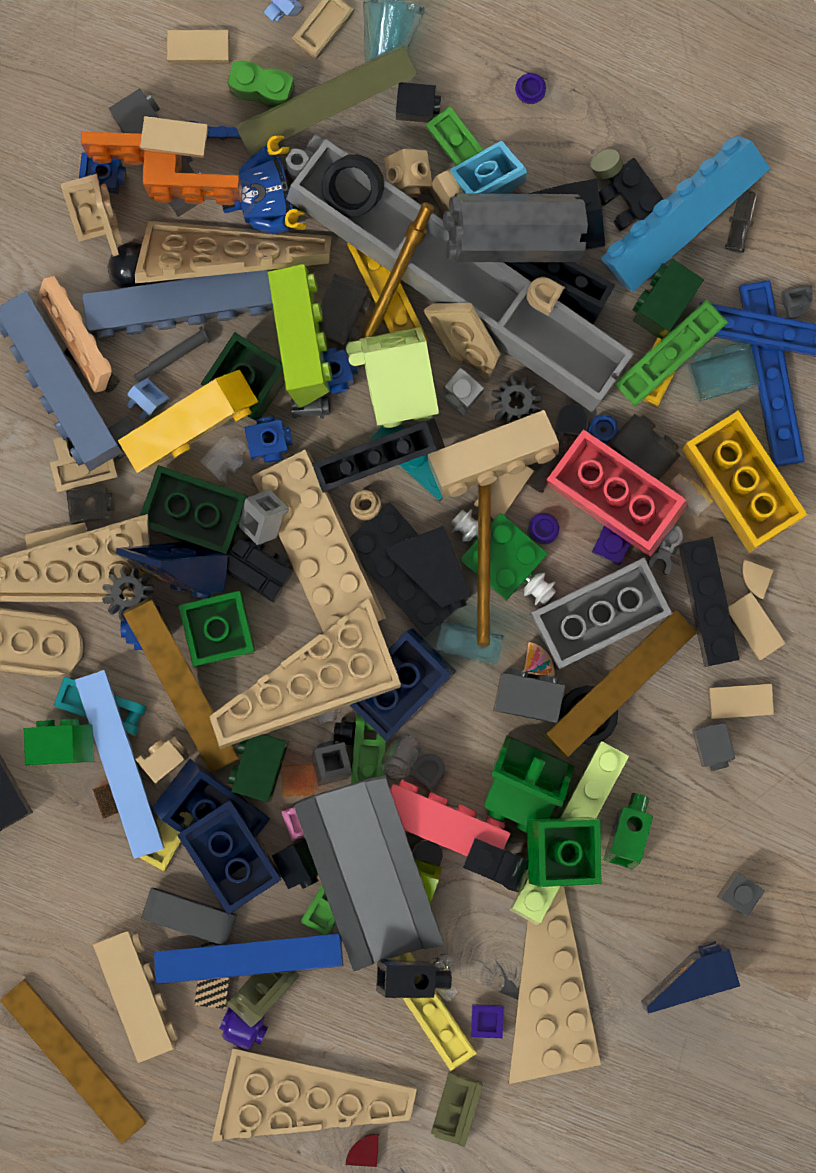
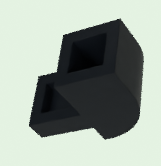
(497, 864)

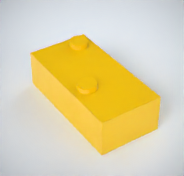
(189, 420)
(744, 481)

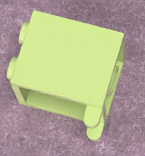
(397, 375)

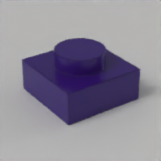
(611, 546)
(487, 1021)

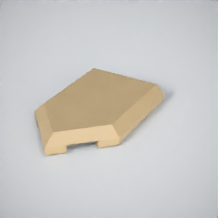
(464, 335)

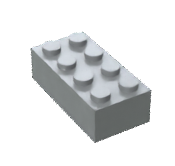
(600, 613)

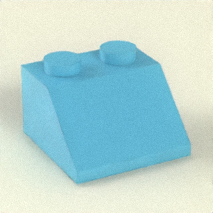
(490, 172)

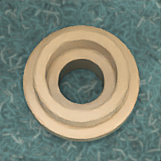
(362, 497)

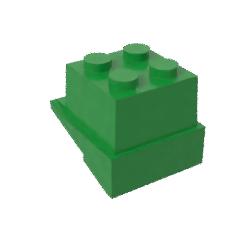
(526, 783)

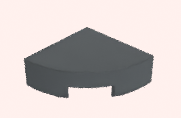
(797, 300)

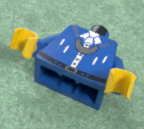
(266, 192)

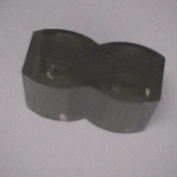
(645, 447)

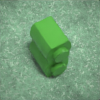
(253, 83)

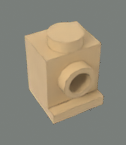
(162, 759)

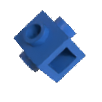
(344, 378)
(258, 433)

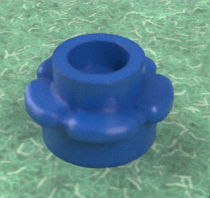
(603, 421)

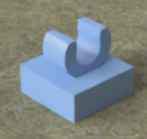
(278, 8)
(148, 397)

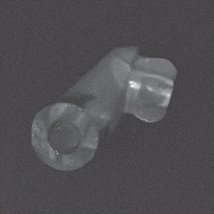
(445, 962)

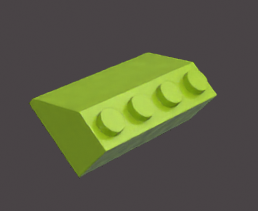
(299, 333)

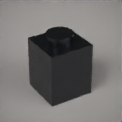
(417, 102)
(296, 865)

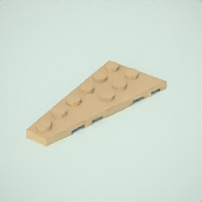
(193, 250)
(73, 566)
(324, 675)
(553, 1010)
(291, 1096)

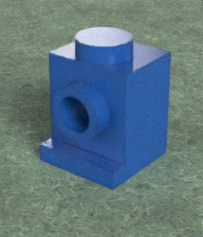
(113, 179)

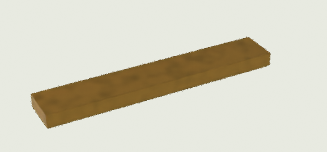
(178, 681)
(620, 684)
(73, 1061)

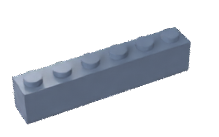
(177, 302)
(58, 382)

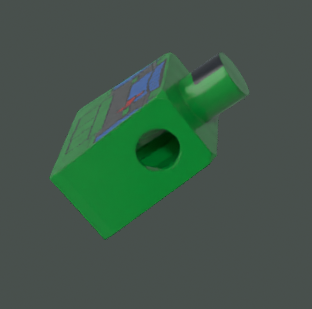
(624, 845)

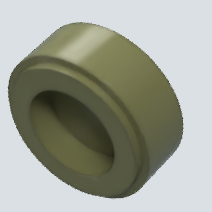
(606, 164)

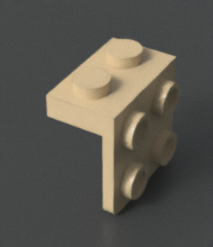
(92, 210)

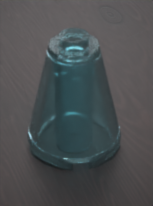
(389, 25)

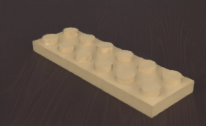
(317, 542)

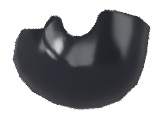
(123, 266)

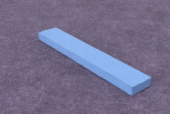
(119, 764)

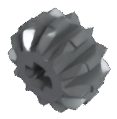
(517, 390)
(133, 581)

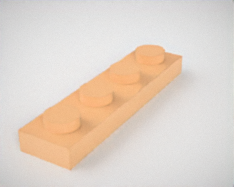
(74, 334)

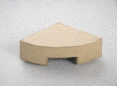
(756, 578)

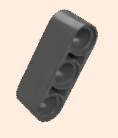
(188, 916)

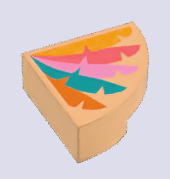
(538, 661)

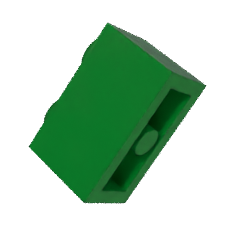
(58, 744)

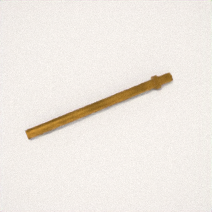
(484, 539)

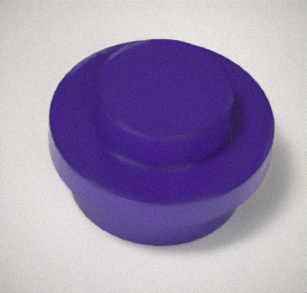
(530, 88)
(543, 528)

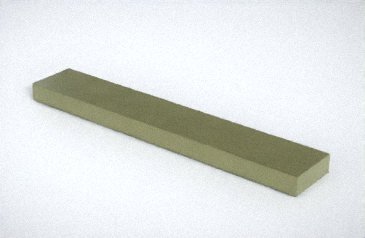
(327, 99)

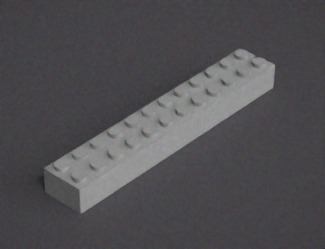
(556, 346)

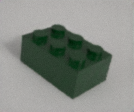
(193, 510)

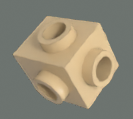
(409, 171)

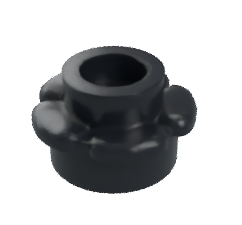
(345, 731)

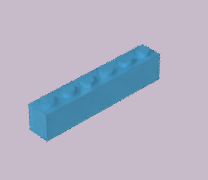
(685, 212)

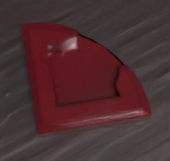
(364, 1152)

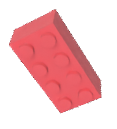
(617, 493)
(442, 824)

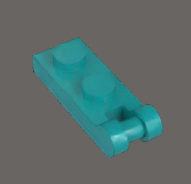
(69, 700)

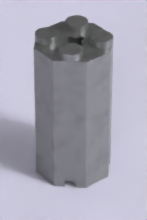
(515, 227)

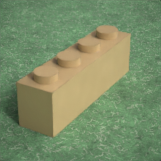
(494, 454)
(135, 996)

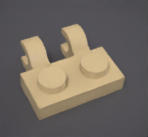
(69, 475)

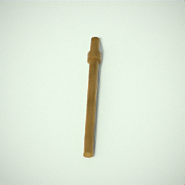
(414, 236)

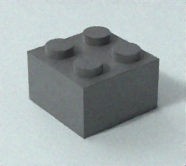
(528, 696)

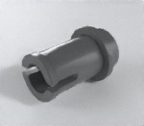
(317, 408)

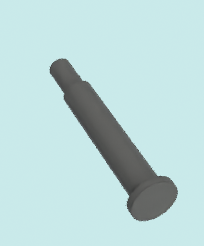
(173, 354)

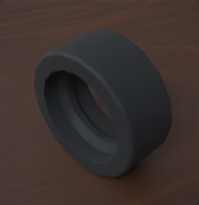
(369, 168)
(609, 724)

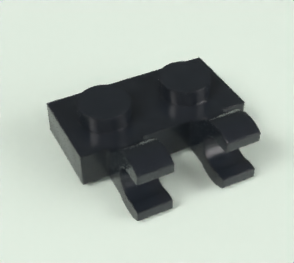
(635, 190)

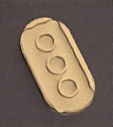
(38, 644)

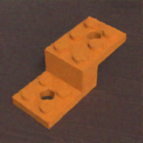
(162, 170)

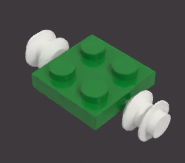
(511, 557)

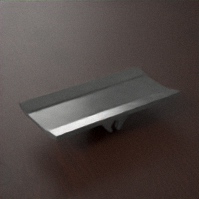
(368, 872)

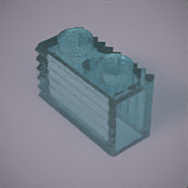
(723, 373)
(463, 643)

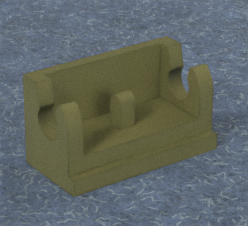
(260, 994)
(457, 1108)

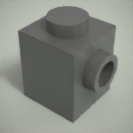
(331, 762)

